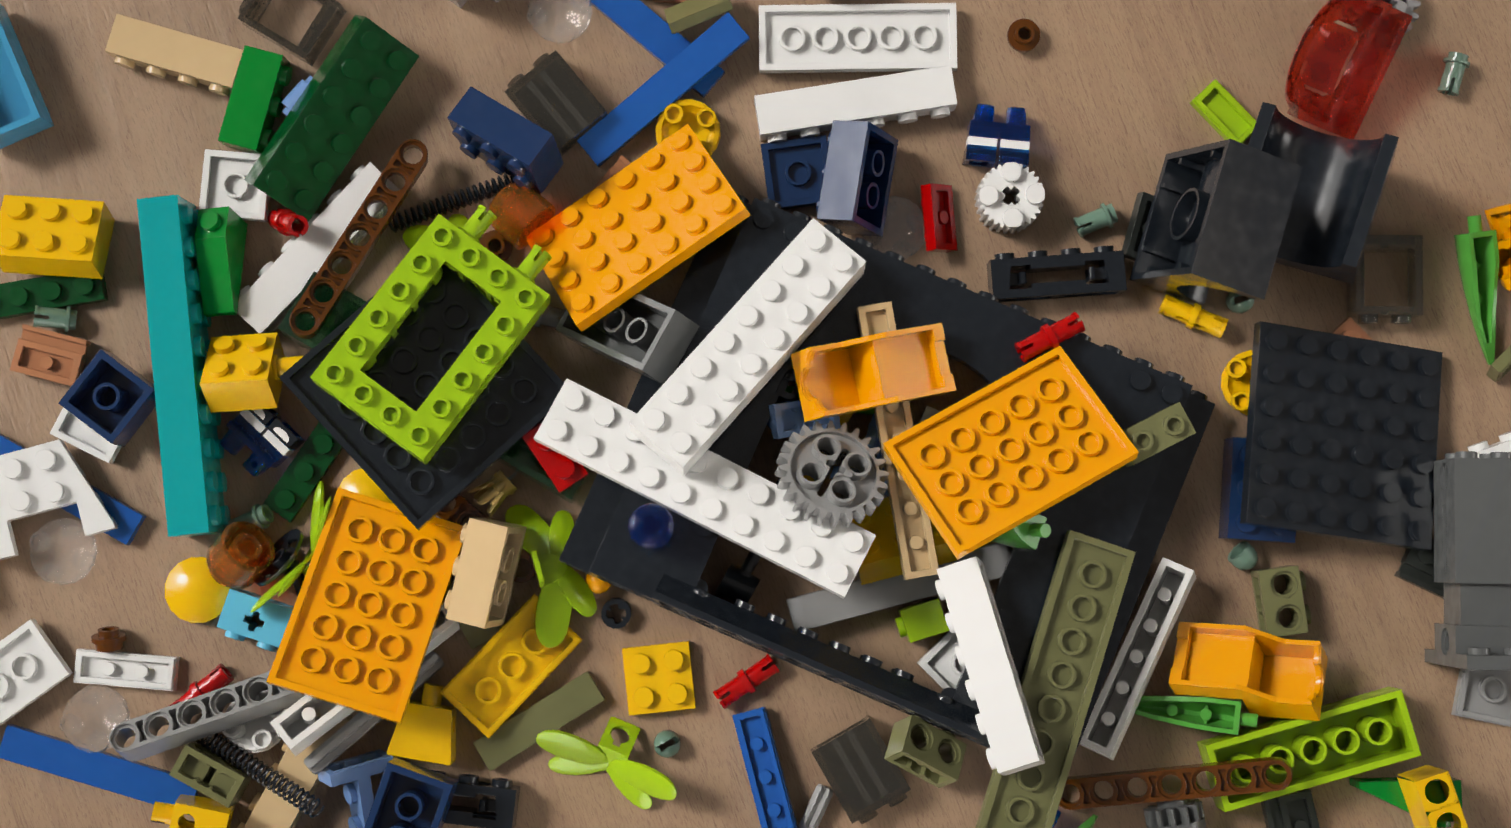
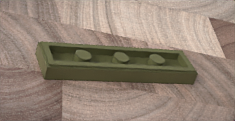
(544, 715)

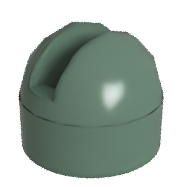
(1240, 307)
(1243, 556)
(663, 737)

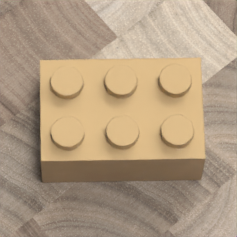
(484, 572)

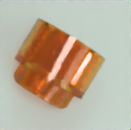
(519, 213)
(240, 555)

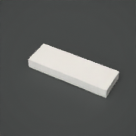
(126, 669)

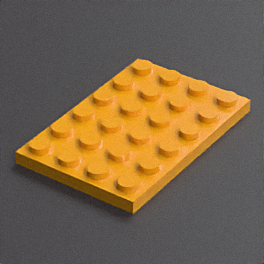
(637, 227)
(1009, 451)
(367, 607)

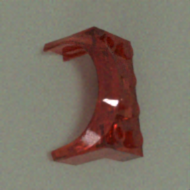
(1323, 55)

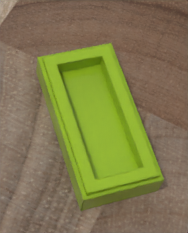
(1224, 113)

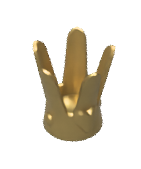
(497, 487)

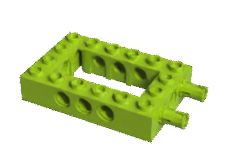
(518, 310)

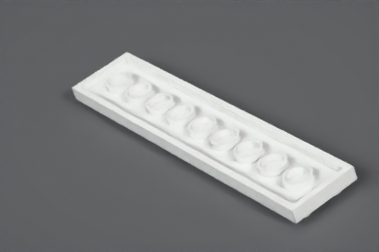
(710, 494)

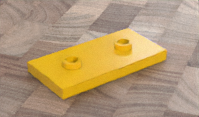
(506, 671)

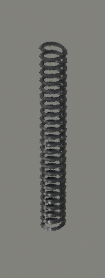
(452, 204)
(263, 775)

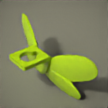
(318, 518)
(558, 582)
(581, 757)

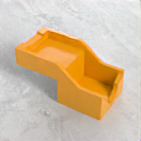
(872, 371)
(1243, 663)

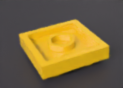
(658, 678)

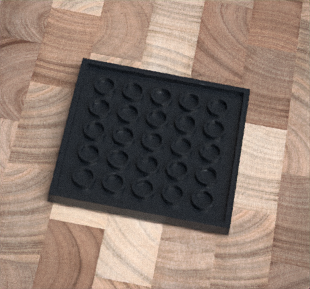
(410, 370)
(1341, 437)

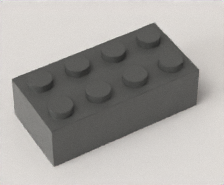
(637, 336)

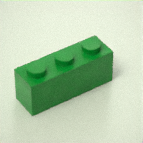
(255, 100)

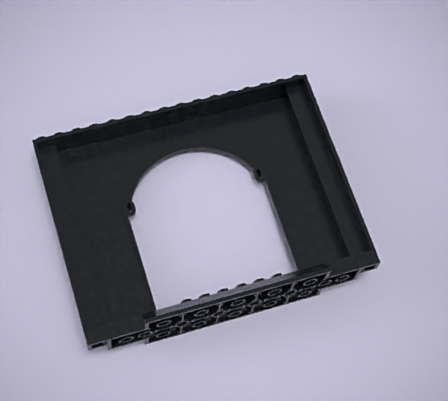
(1121, 508)

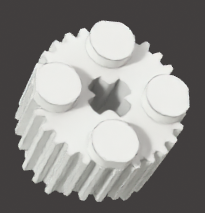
(1022, 185)

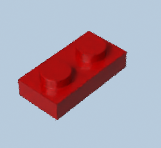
(938, 218)
(560, 469)

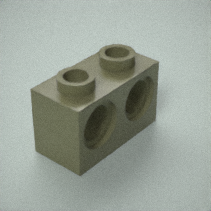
(1159, 432)
(1271, 603)
(931, 755)
(210, 774)

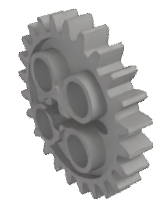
(861, 490)

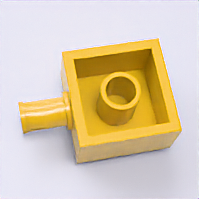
(244, 372)

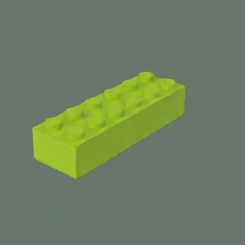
(1346, 741)

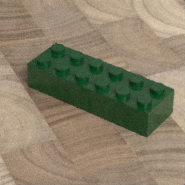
(332, 117)

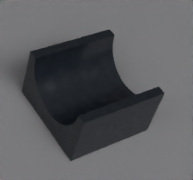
(1334, 193)
(1216, 221)

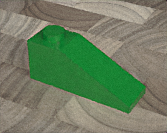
(220, 258)
(1390, 791)

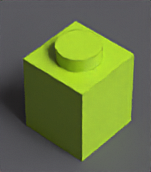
(921, 620)

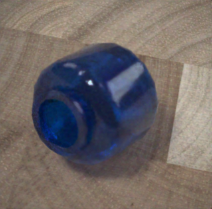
(651, 526)

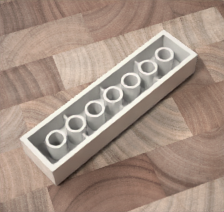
(747, 347)

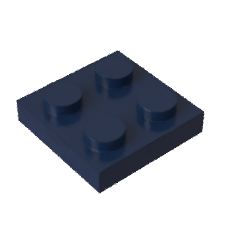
(794, 170)

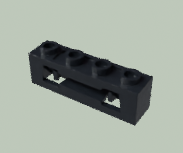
(1110, 271)
(504, 804)

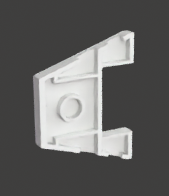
(43, 481)

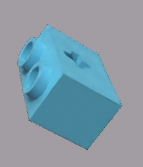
(238, 620)

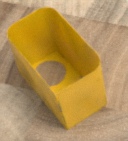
(1419, 804)

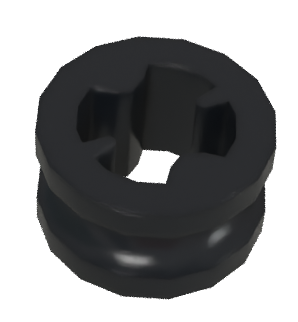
(610, 621)

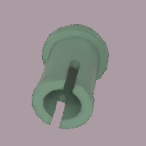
(1453, 73)
(1097, 219)
(58, 318)
(259, 515)

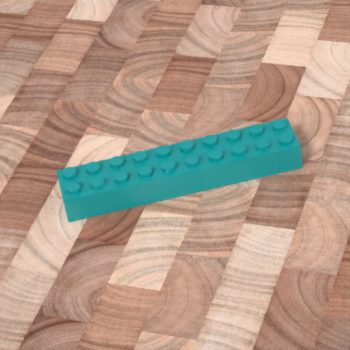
(178, 355)

